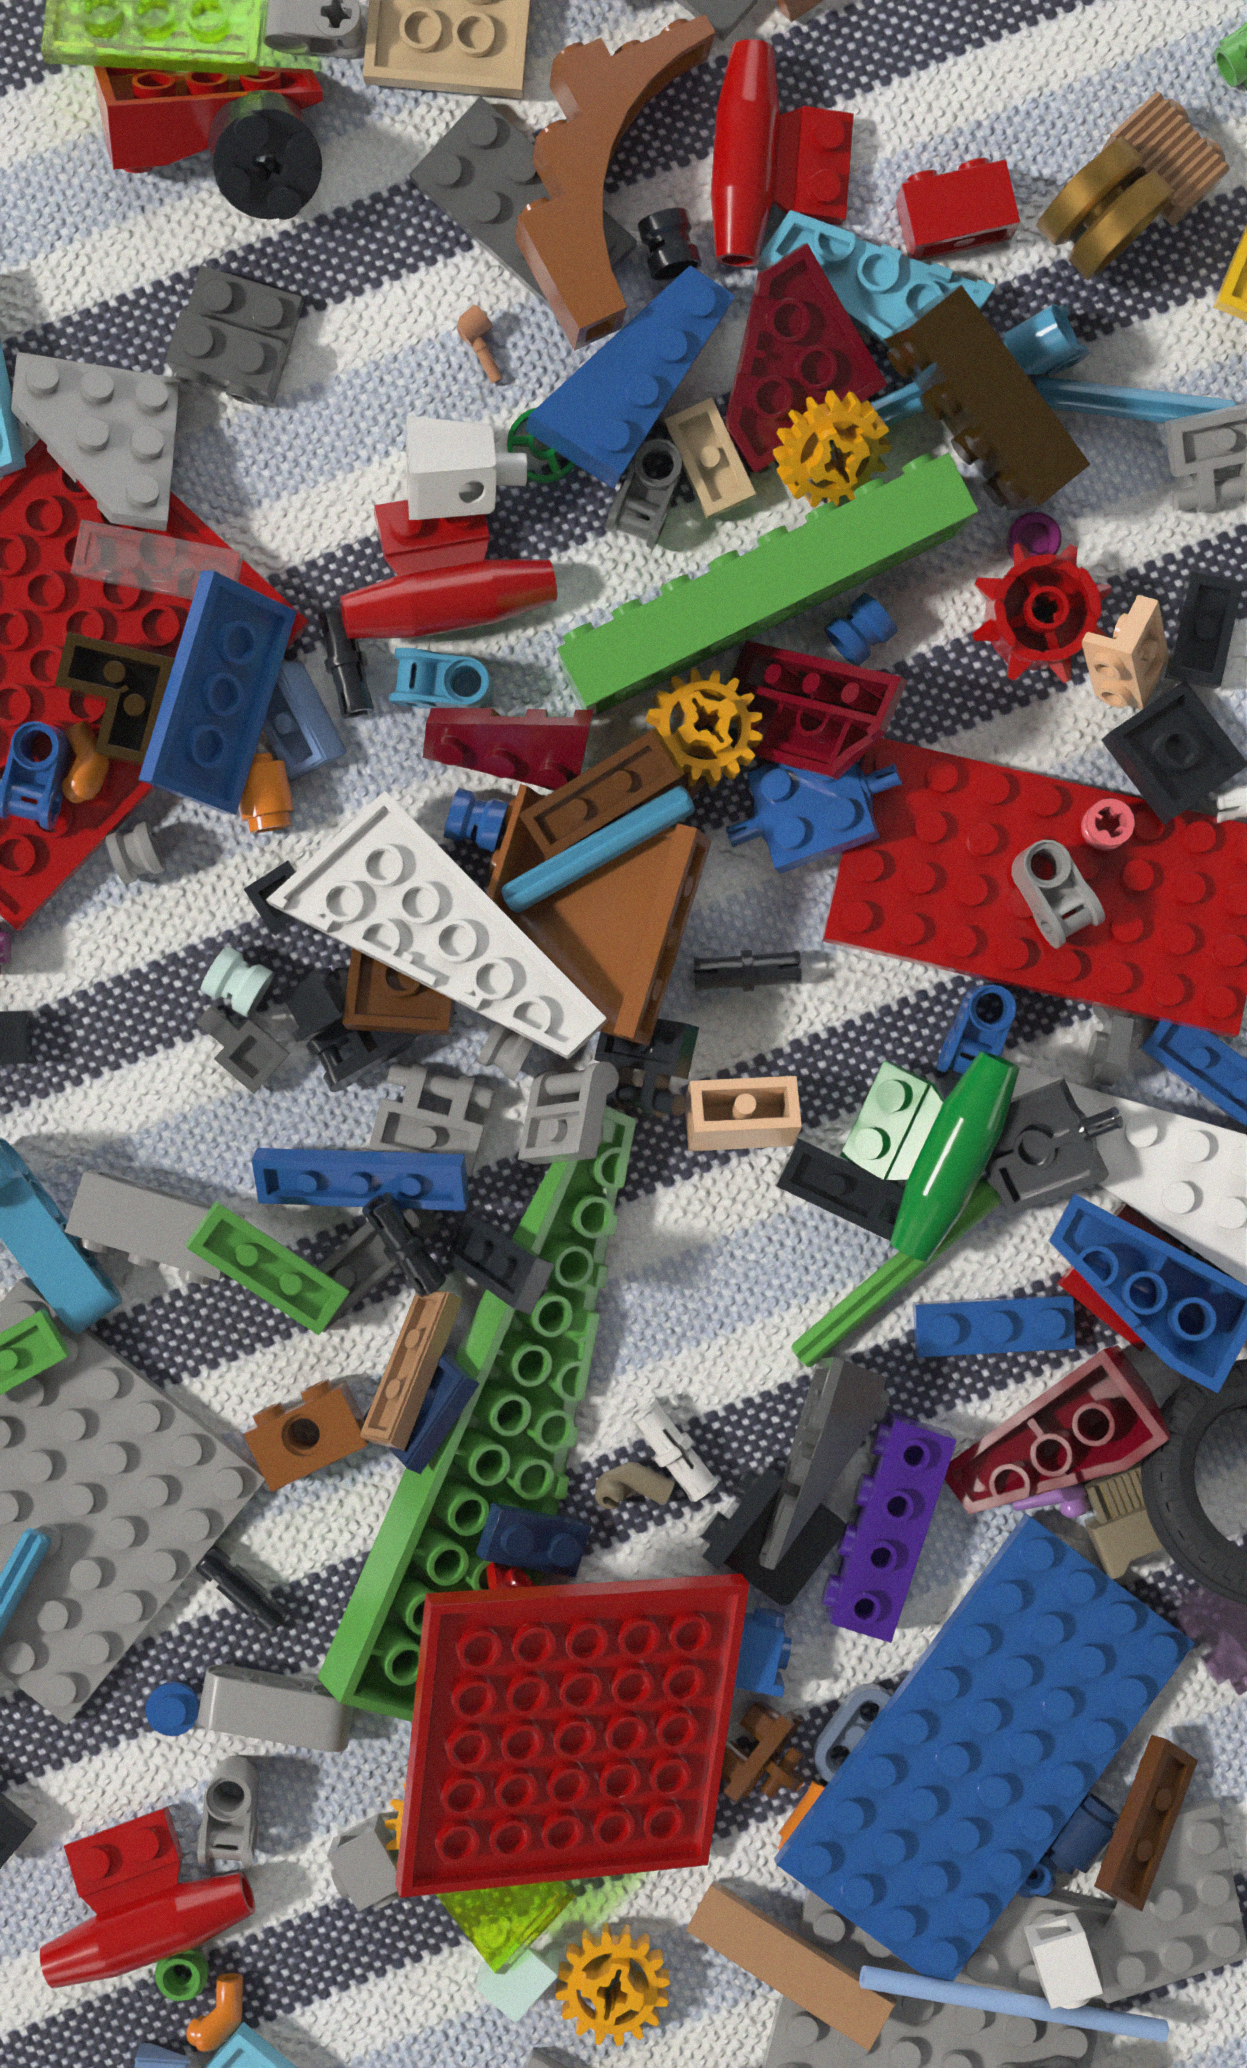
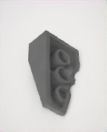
(832, 1426)

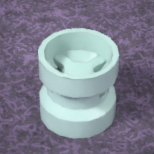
(233, 979)

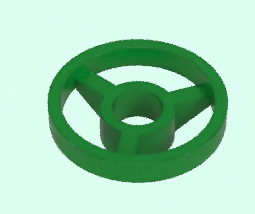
(528, 441)

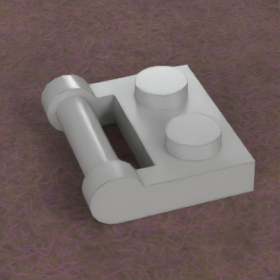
(571, 1128)

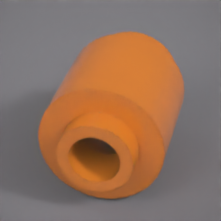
(266, 796)

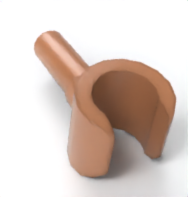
(471, 328)

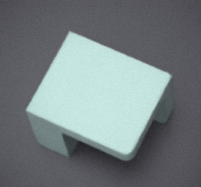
(521, 1984)

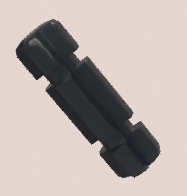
(242, 1589)

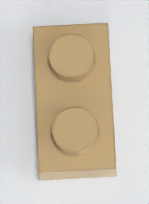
(709, 458)

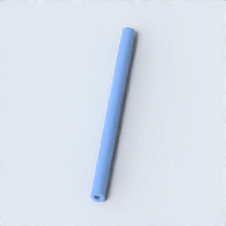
(1012, 2003)

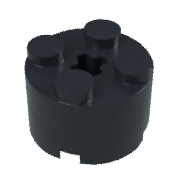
(272, 186)

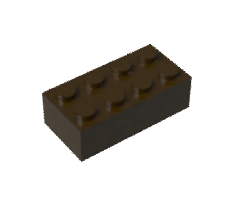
(985, 401)

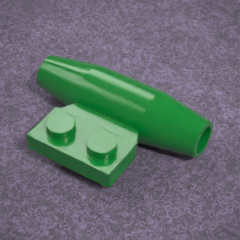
(931, 1143)

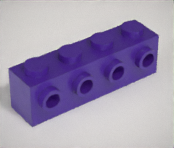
(888, 1527)

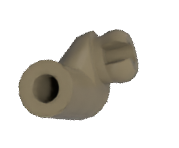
(630, 1480)

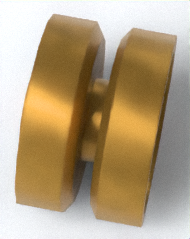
(1099, 203)

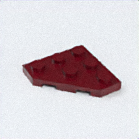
(793, 349)

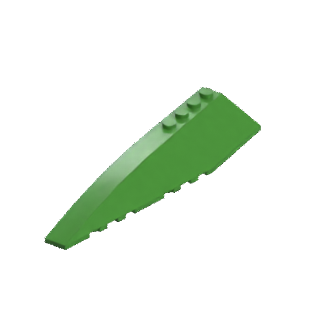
(503, 1446)

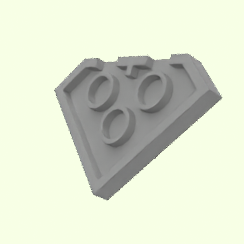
(105, 431)
(1188, 1917)

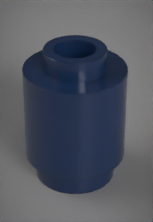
(1084, 1836)

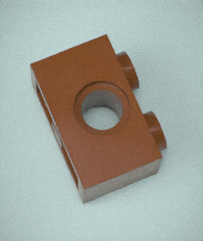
(286, 1457)

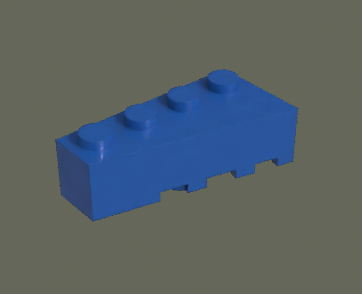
(625, 387)

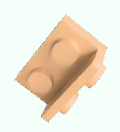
(1132, 662)

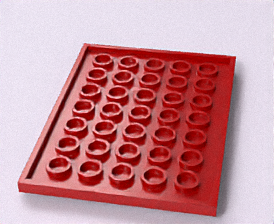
(37, 609)

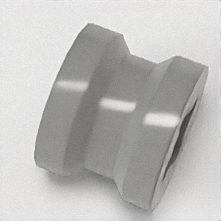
(135, 853)
(506, 1050)

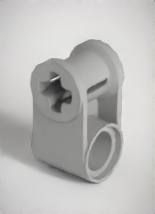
(315, 27)
(1057, 896)
(230, 1821)

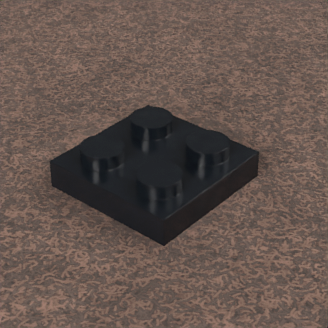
(1174, 752)

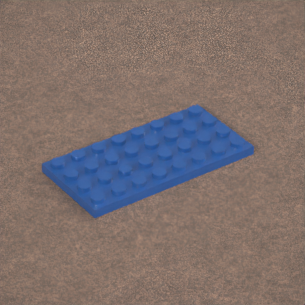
(984, 1752)

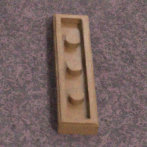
(790, 1965)

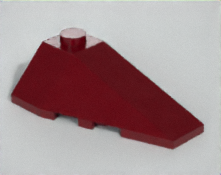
(1076, 1431)

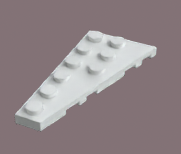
(415, 910)
(1172, 1172)

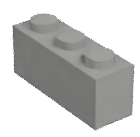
(140, 1221)

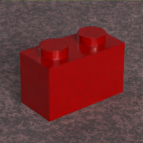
(957, 209)

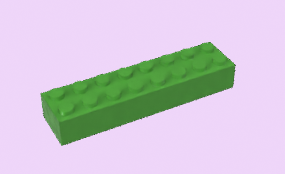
(767, 584)

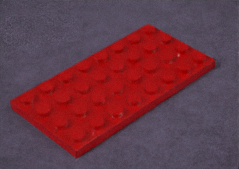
(946, 896)

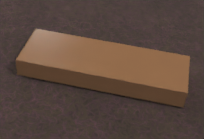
(410, 1369)

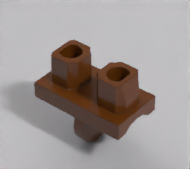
(746, 1770)

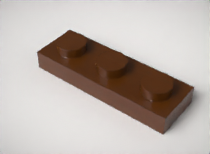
(601, 793)
(1146, 1823)

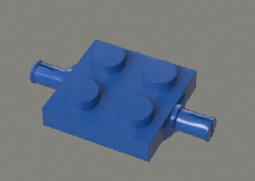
(810, 814)

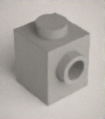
(364, 1864)

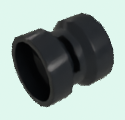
(669, 243)

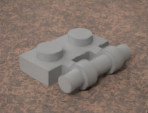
(1204, 444)
(419, 1130)

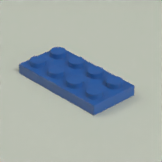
(218, 693)

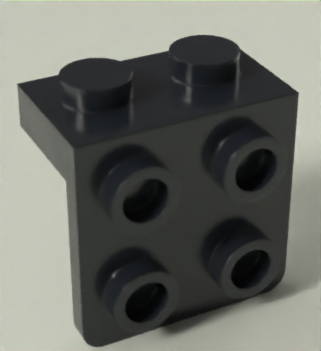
(739, 1535)

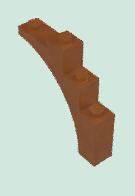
(600, 100)

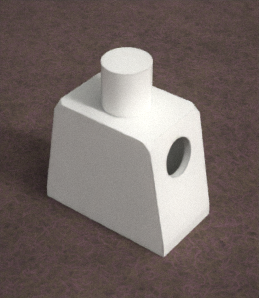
(456, 468)

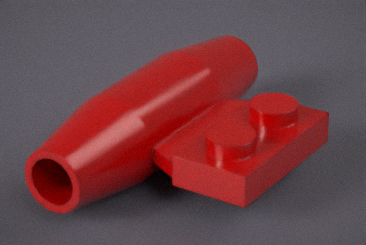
(771, 158)
(442, 579)
(139, 1905)

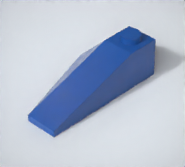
(1168, 1298)

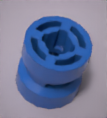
(865, 626)
(476, 820)

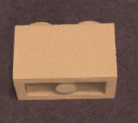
(742, 1113)

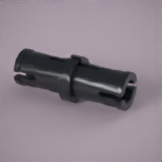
(346, 666)
(747, 970)
(404, 1244)

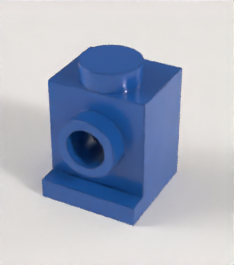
(763, 1652)

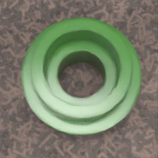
(181, 1988)

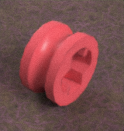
(1113, 809)

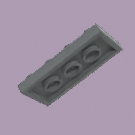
(483, 182)

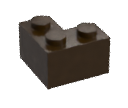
(124, 679)

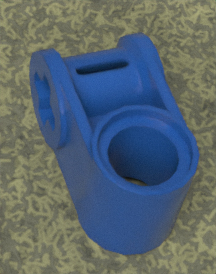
(35, 779)
(972, 1034)

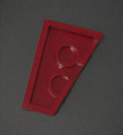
(522, 749)

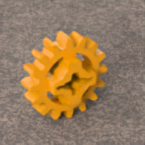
(806, 451)
(719, 714)
(595, 1975)

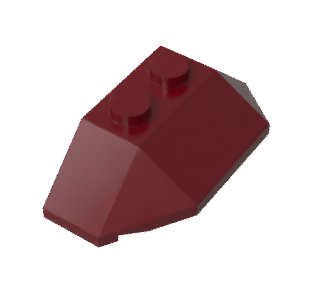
(814, 708)

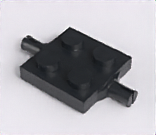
(1047, 1148)

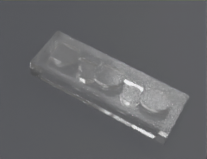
(148, 560)

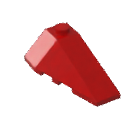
(167, 115)

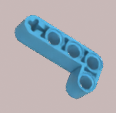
(35, 1236)

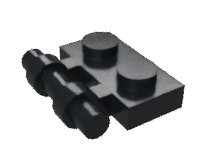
(666, 1056)

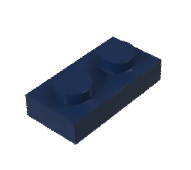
(533, 1540)

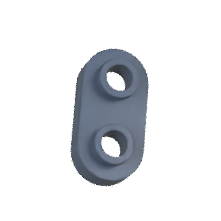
(847, 1727)

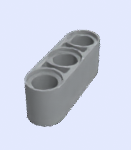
(274, 1708)

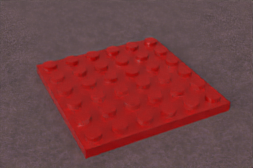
(568, 1731)

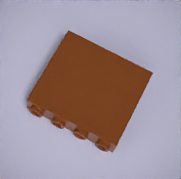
(615, 926)

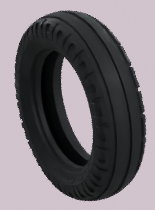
(1172, 1494)

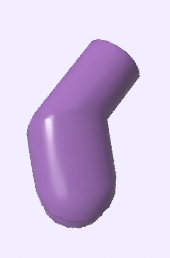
(1071, 1500)

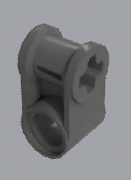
(645, 502)

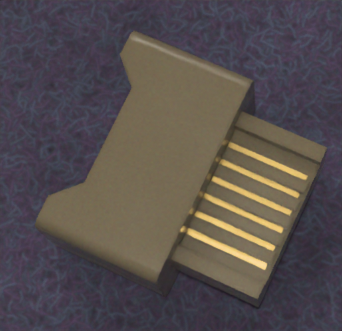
(1120, 1522)

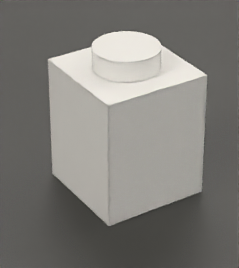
(1063, 1961)

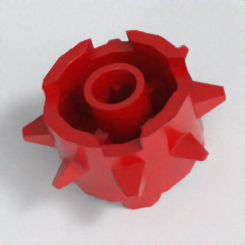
(1053, 584)

